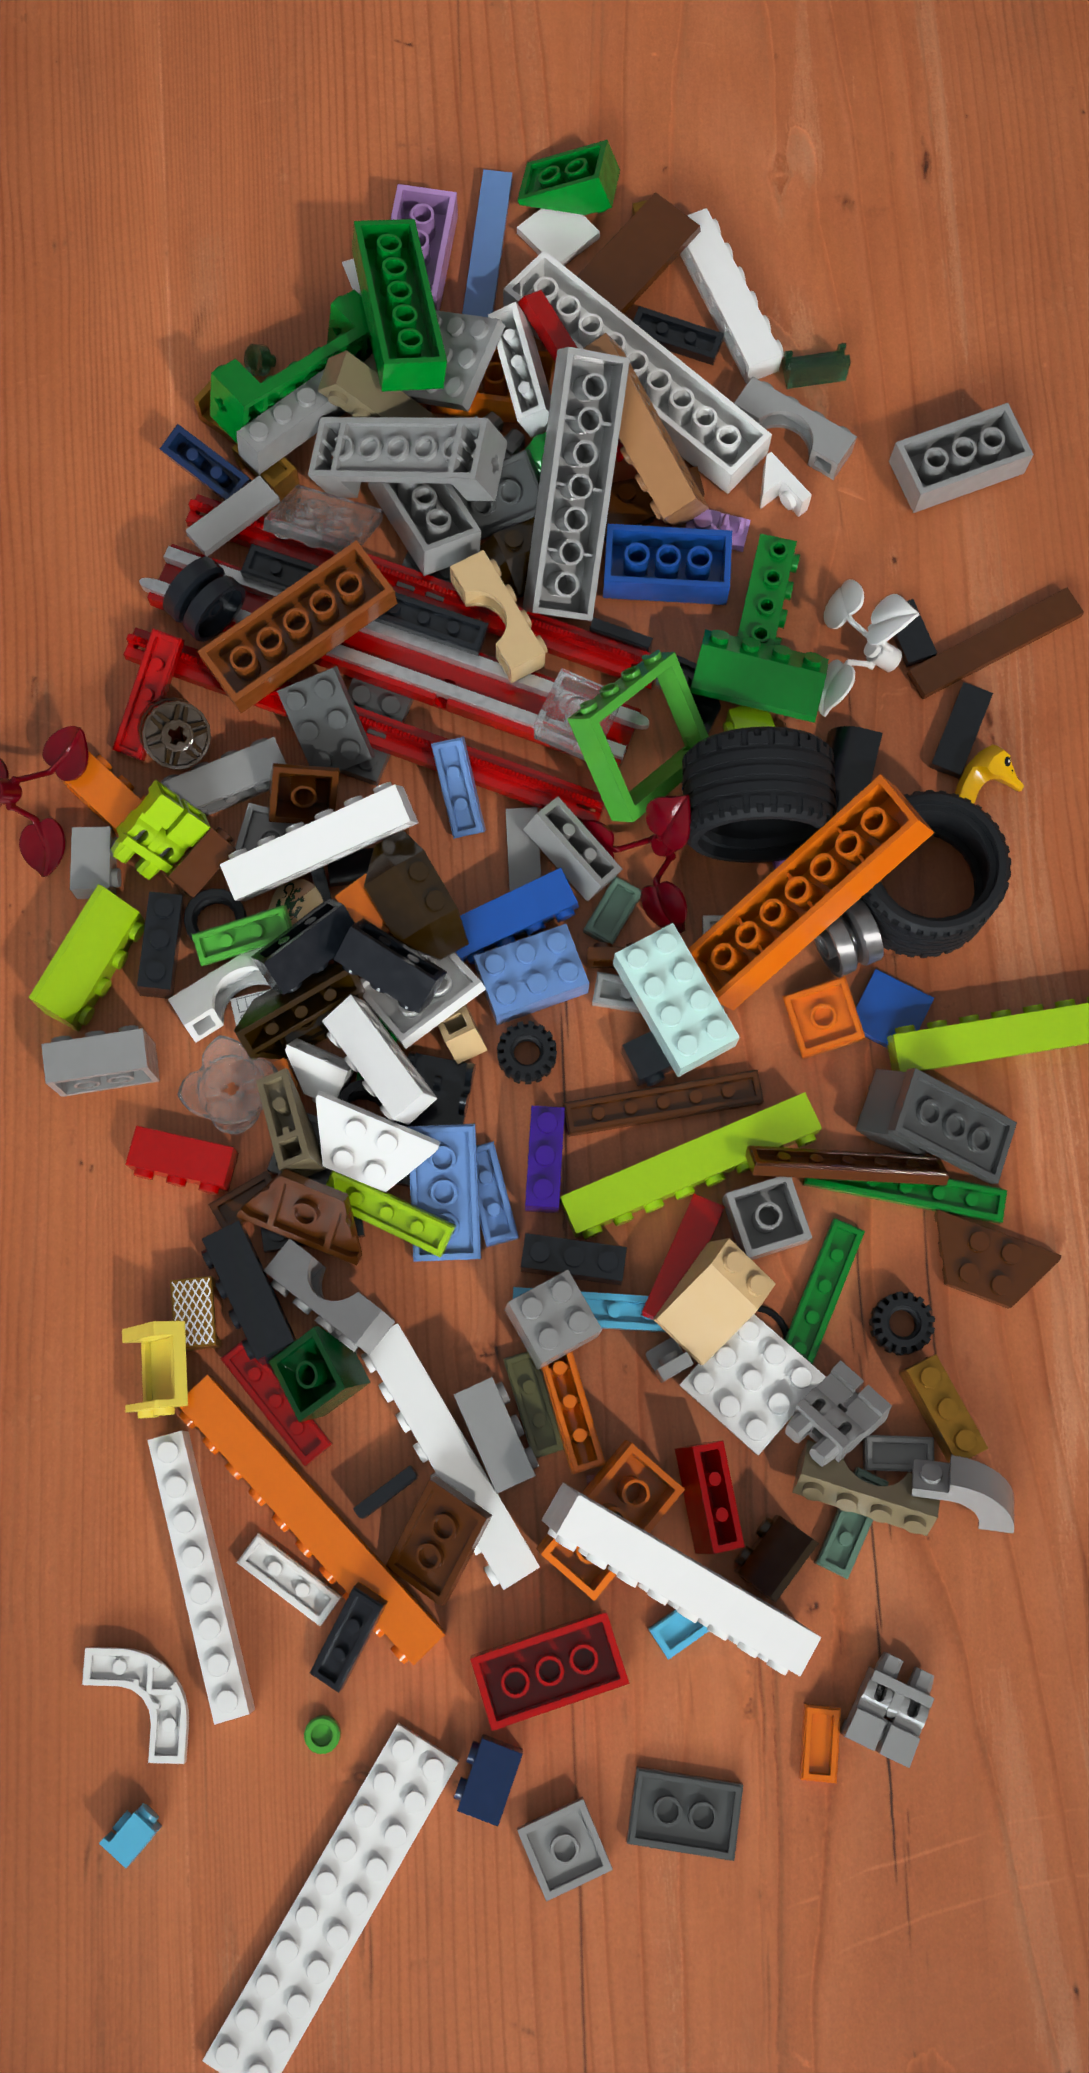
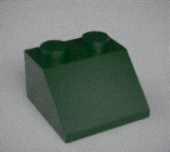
(318, 1374)

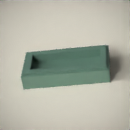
(613, 911)

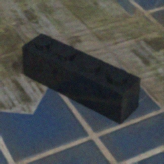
(249, 1292)

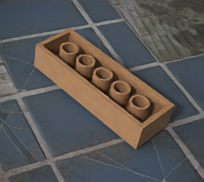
(653, 451)

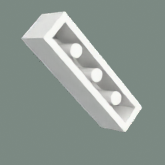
(523, 370)
(378, 1060)

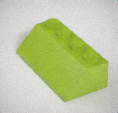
(88, 959)

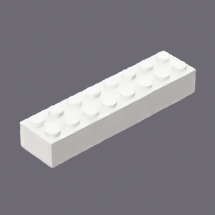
(679, 1581)

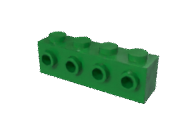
(769, 589)

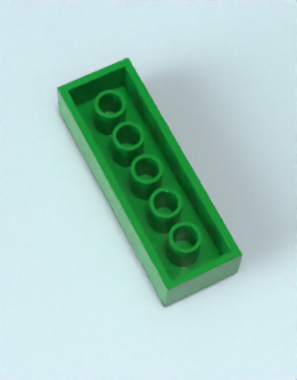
(398, 305)

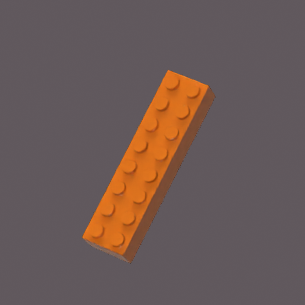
(809, 891)

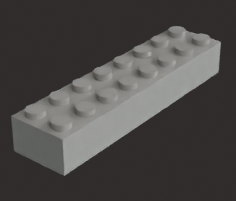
(575, 483)

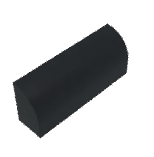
(854, 760)

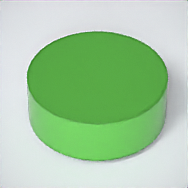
(322, 1734)

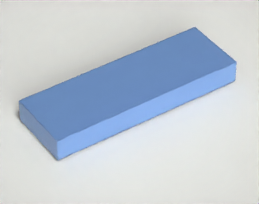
(458, 787)
(494, 1205)

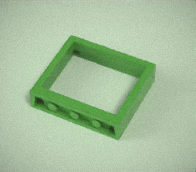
(632, 804)

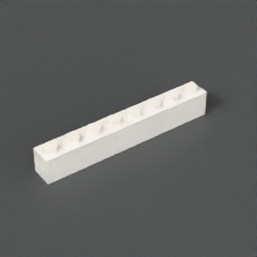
(448, 1453)
(201, 1577)

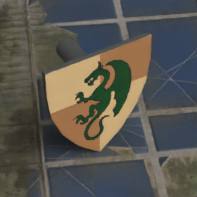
(299, 897)

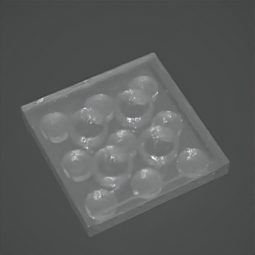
(322, 519)

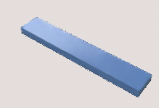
(487, 243)

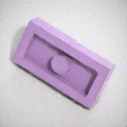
(719, 521)

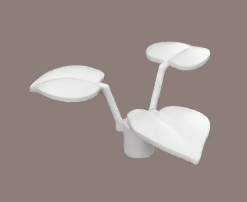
(887, 620)

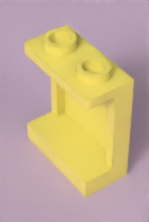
(162, 1367)

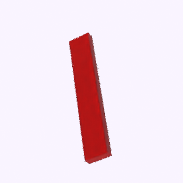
(550, 330)

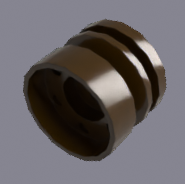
(168, 714)

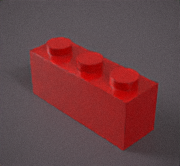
(181, 1160)
(709, 1497)

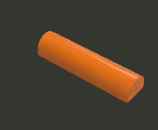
(572, 1414)

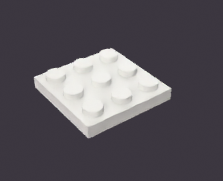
(455, 991)
(753, 1383)

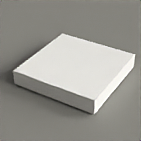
(558, 233)

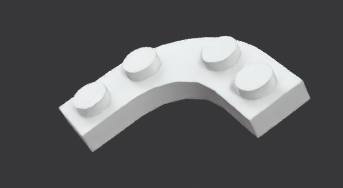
(156, 1686)

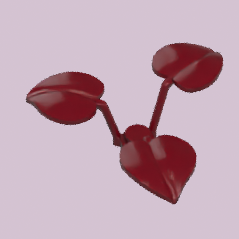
(670, 822)
(44, 841)

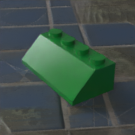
(760, 675)

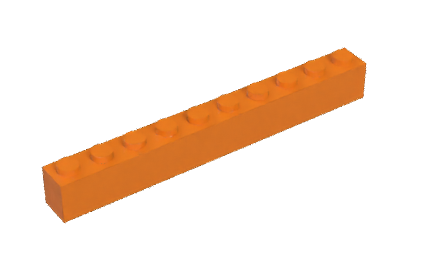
(308, 1516)

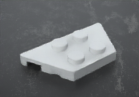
(368, 1144)

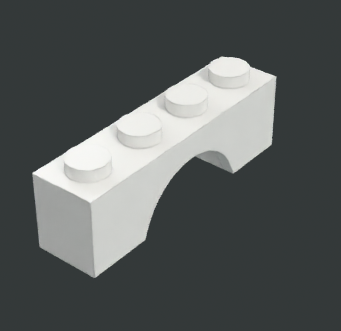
(204, 1002)

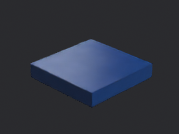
(890, 1005)

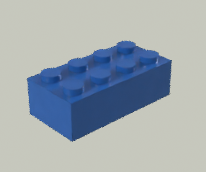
(667, 564)

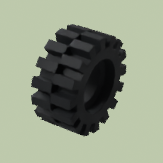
(519, 1034)
(922, 1319)

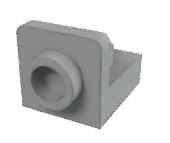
(668, 1359)

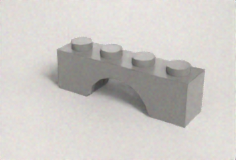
(826, 442)
(355, 1317)

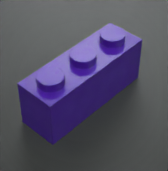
(544, 1159)

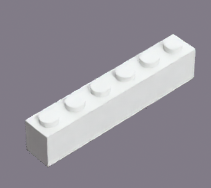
(730, 301)
(319, 842)

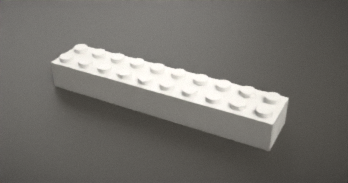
(698, 417)

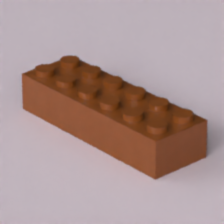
(298, 626)

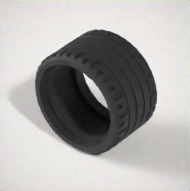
(758, 792)
(985, 851)

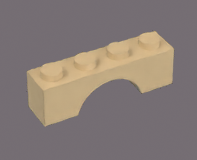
(480, 585)

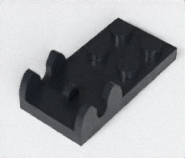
(451, 1086)

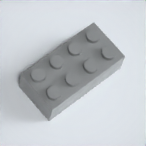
(960, 457)
(429, 522)

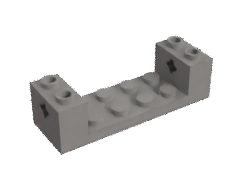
(408, 453)

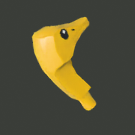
(987, 765)

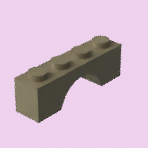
(843, 1489)

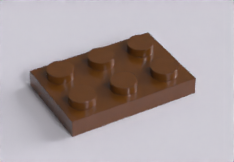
(438, 1540)

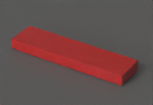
(150, 684)
(691, 1238)
(263, 1387)

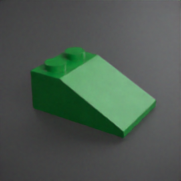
(572, 181)

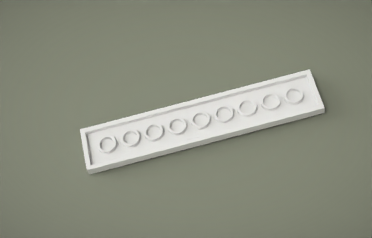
(332, 1907)

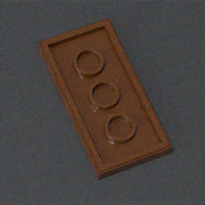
(639, 252)

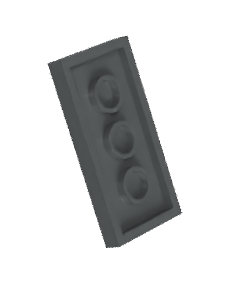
(952, 1126)

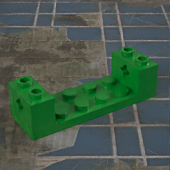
(240, 397)

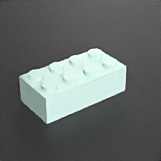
(675, 999)

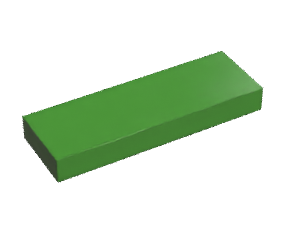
(241, 935)

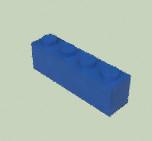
(517, 913)

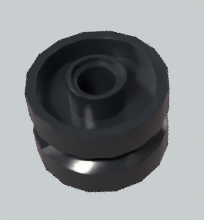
(204, 599)

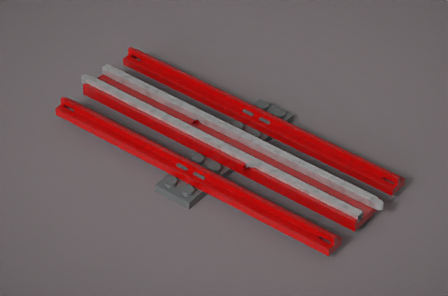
(400, 667)

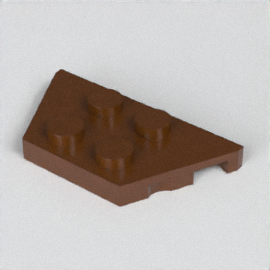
(306, 1214)
(989, 1261)

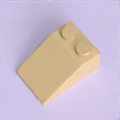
(714, 1299)

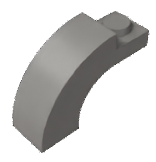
(970, 1485)

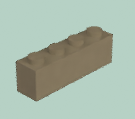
(357, 390)

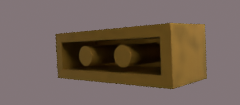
(943, 1409)

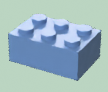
(531, 974)

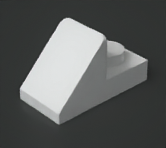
(781, 482)

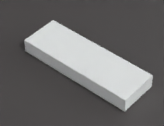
(289, 1579)

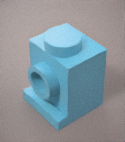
(132, 1835)

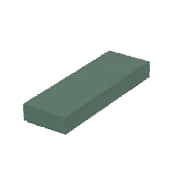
(846, 1534)

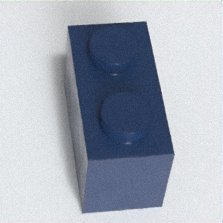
(489, 1779)

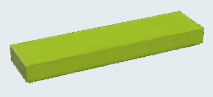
(395, 1215)

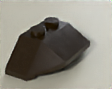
(512, 552)
(413, 898)
(279, 1019)

